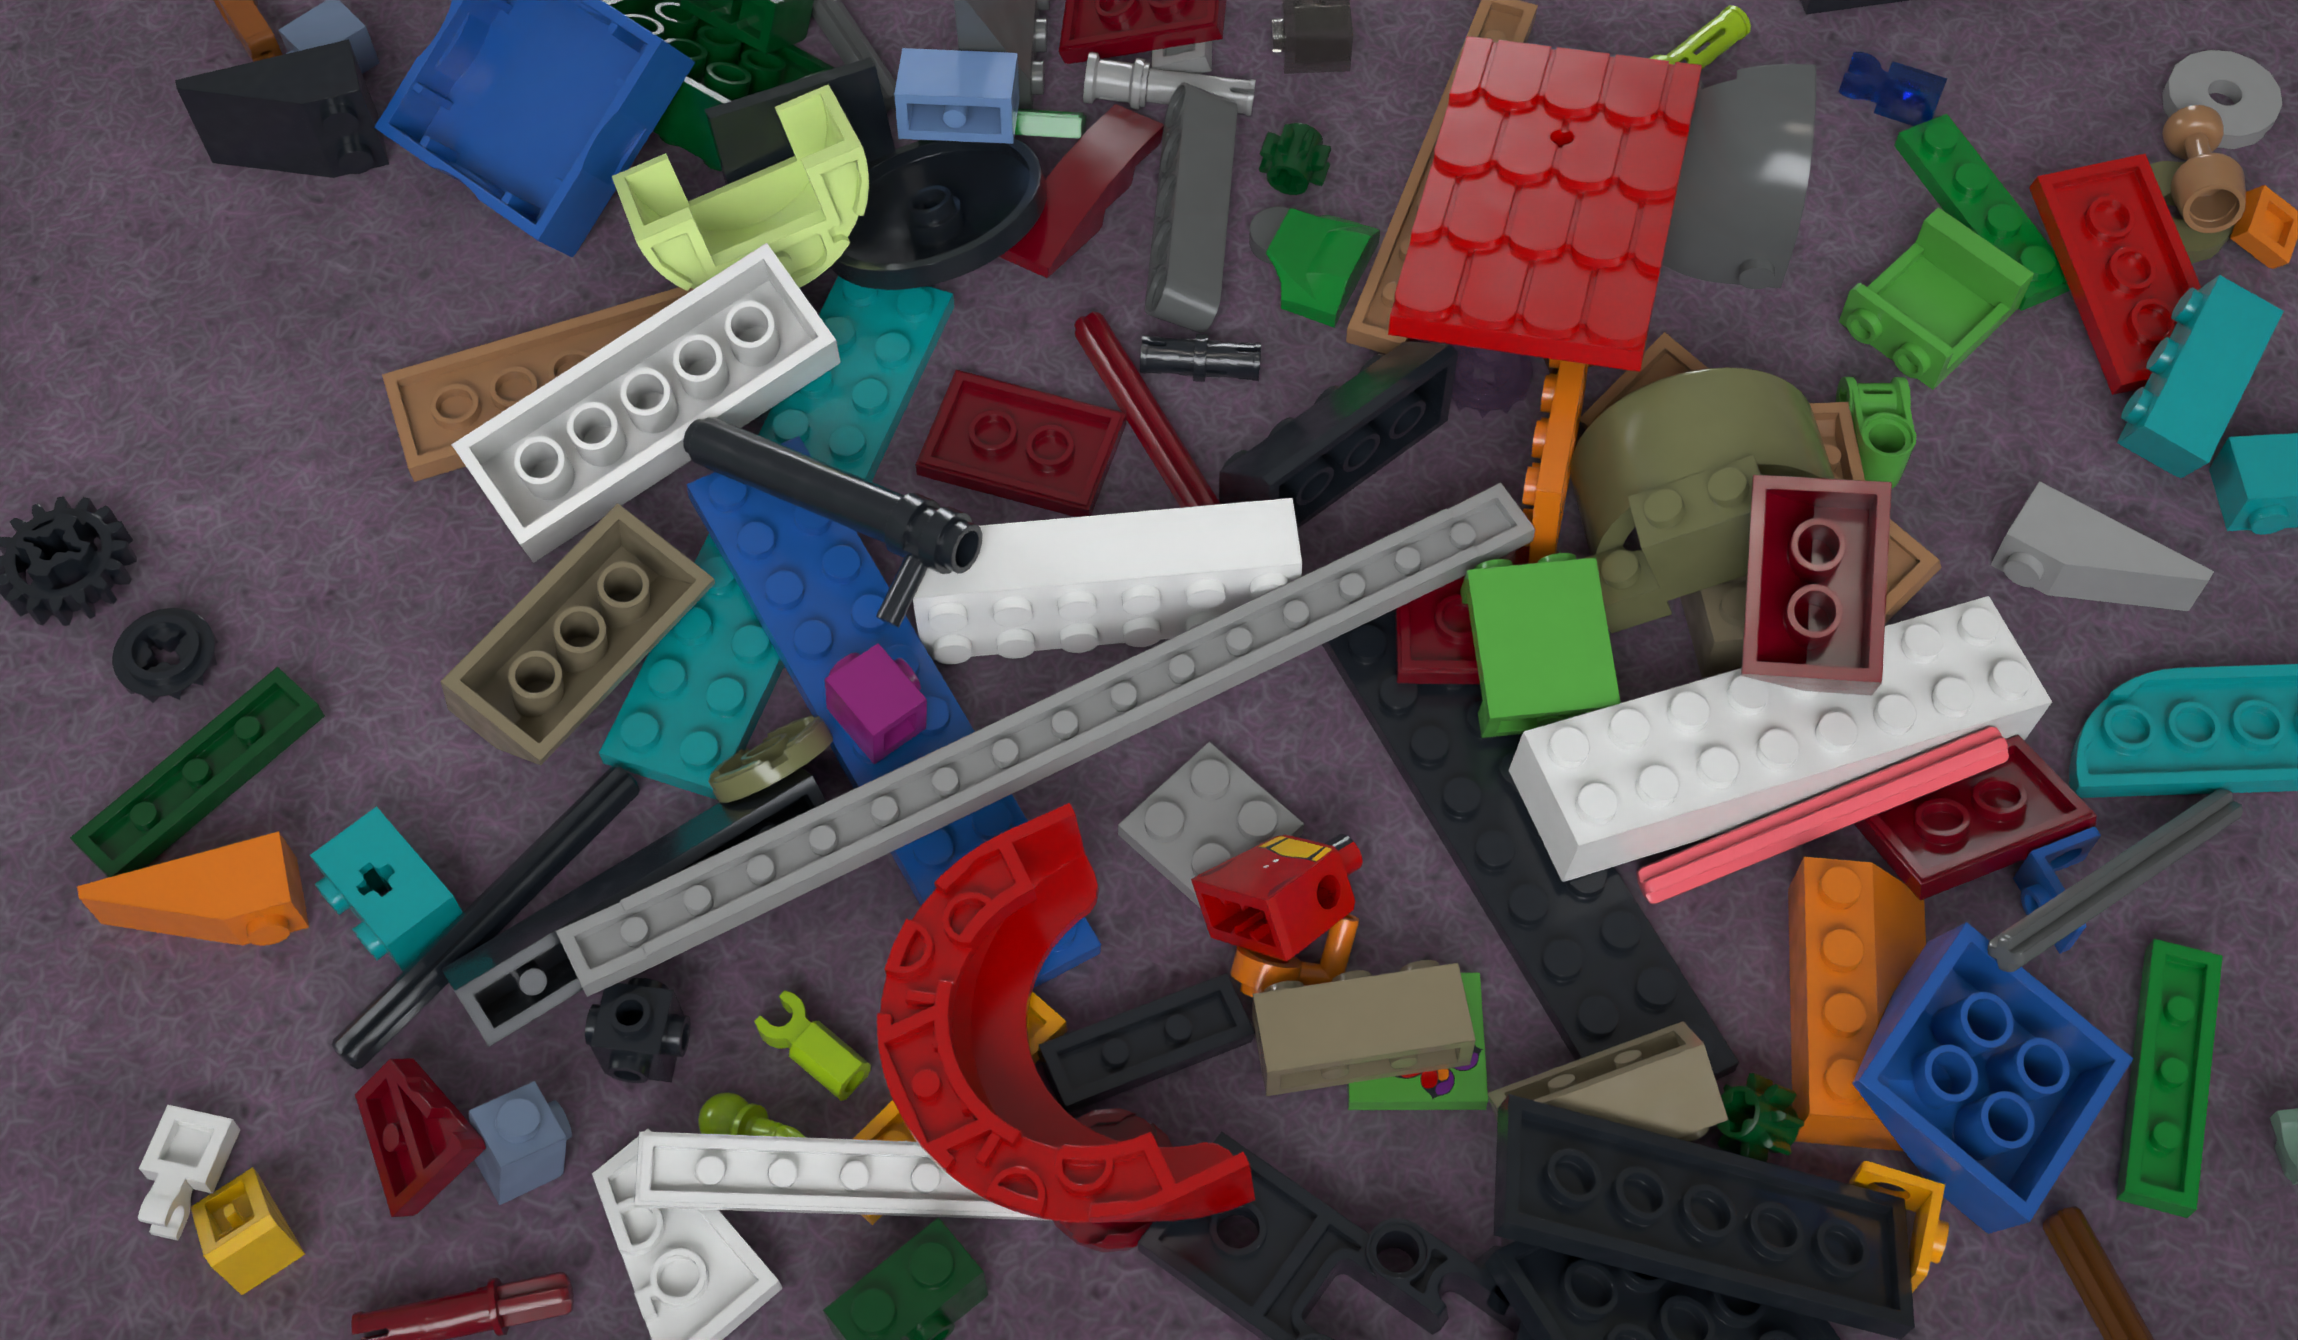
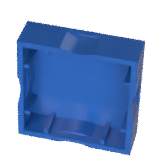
(536, 107)

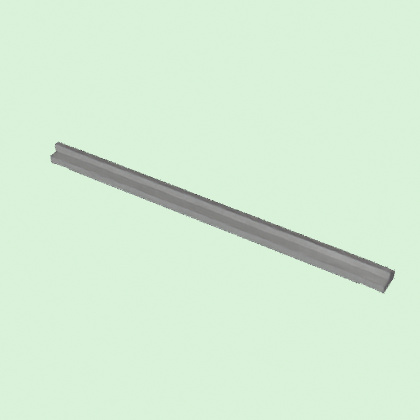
(1038, 741)

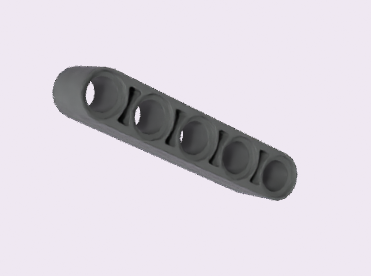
(1191, 209)

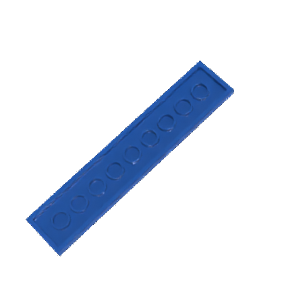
(817, 605)

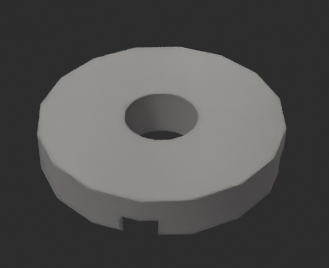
(2241, 79)

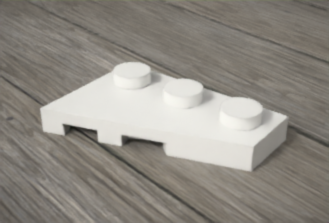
(684, 1264)

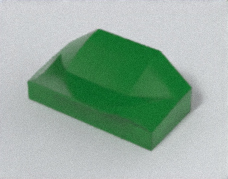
(1320, 263)

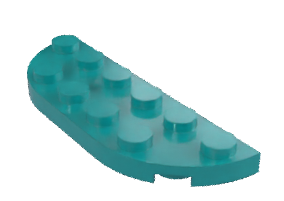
(2192, 734)

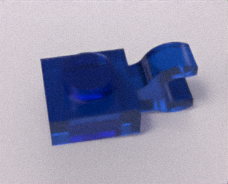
(1900, 93)

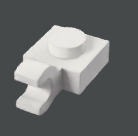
(183, 1156)

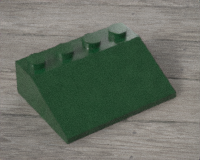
(721, 72)

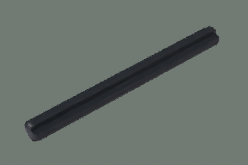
(485, 916)

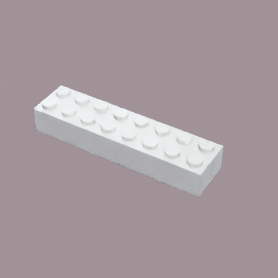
(1745, 748)

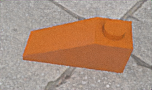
(219, 895)

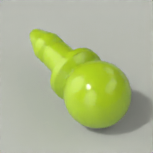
(733, 1115)

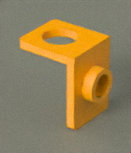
(1922, 1197)

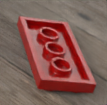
(2117, 259)

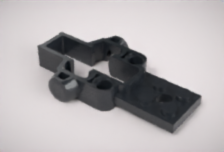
(1300, 1253)

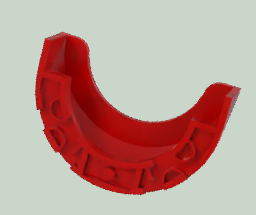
(963, 1058)

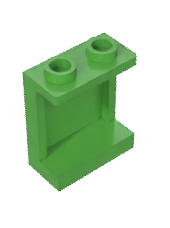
(1937, 300)
(1539, 642)

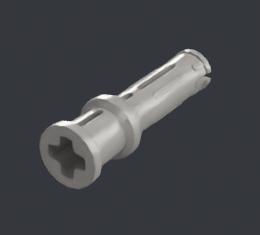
(1140, 84)

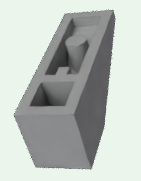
(2089, 556)

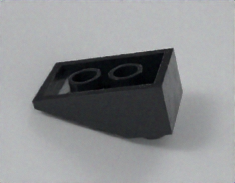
(289, 113)

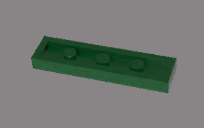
(198, 776)

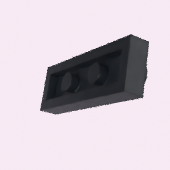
(1145, 1043)

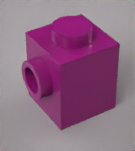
(876, 701)

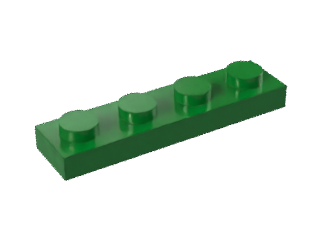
(1979, 201)
(2170, 1079)

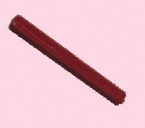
(1143, 412)

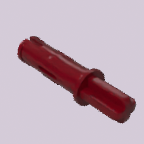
(471, 1311)

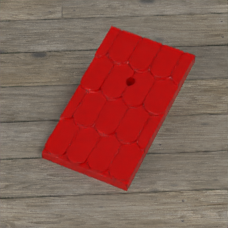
(1548, 204)

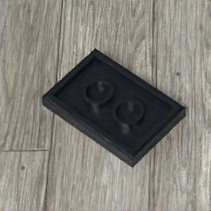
(751, 134)

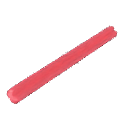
(1822, 815)

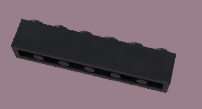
(527, 967)

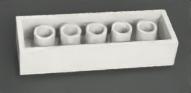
(624, 410)
(1106, 579)

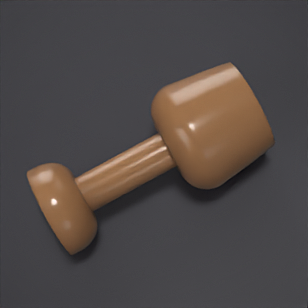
(2208, 185)

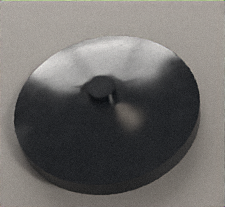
(942, 212)

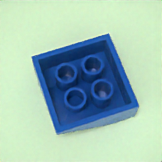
(1986, 1078)

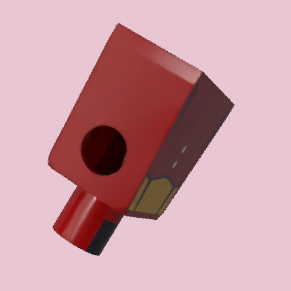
(1279, 893)

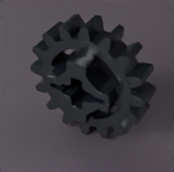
(64, 561)

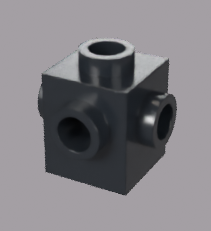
(652, 1041)

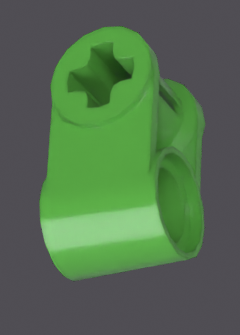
(1881, 426)

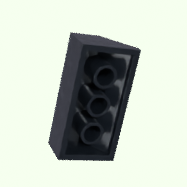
(1347, 432)

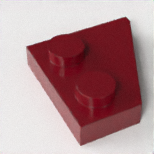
(414, 1135)

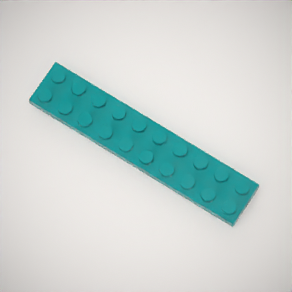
(716, 665)

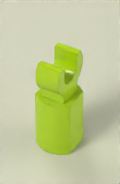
(816, 1049)

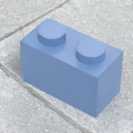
(957, 95)

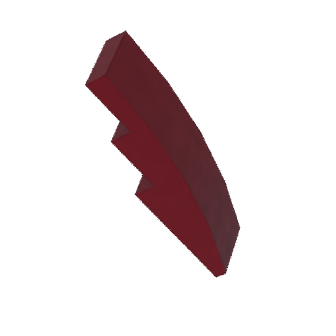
(1084, 186)

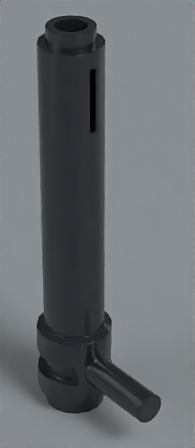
(907, 523)

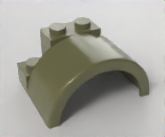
(1681, 472)

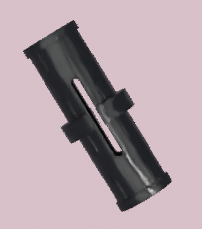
(1200, 357)

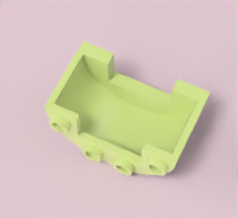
(795, 206)

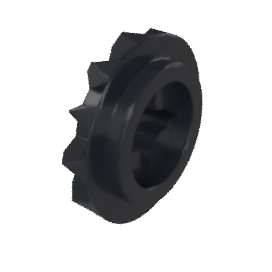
(168, 630)

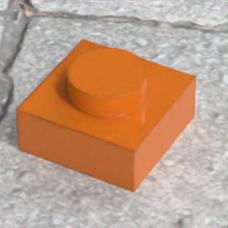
(2267, 227)

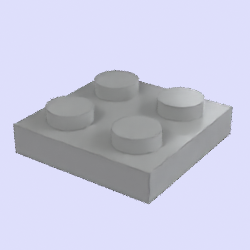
(1204, 819)

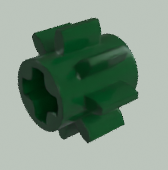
(1294, 158)
(1759, 1119)

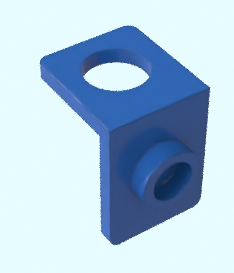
(2038, 878)

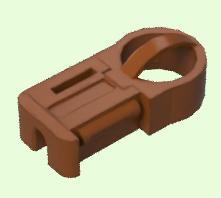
(249, 28)

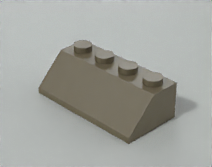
(574, 637)

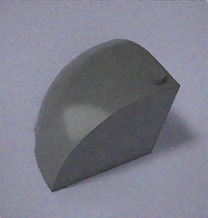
(1745, 177)

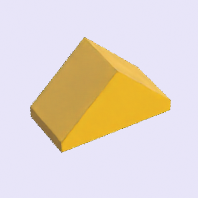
(244, 1232)

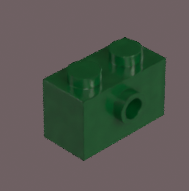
(912, 1292)

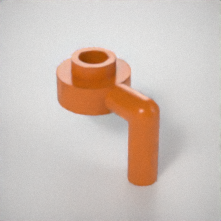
(1260, 971)

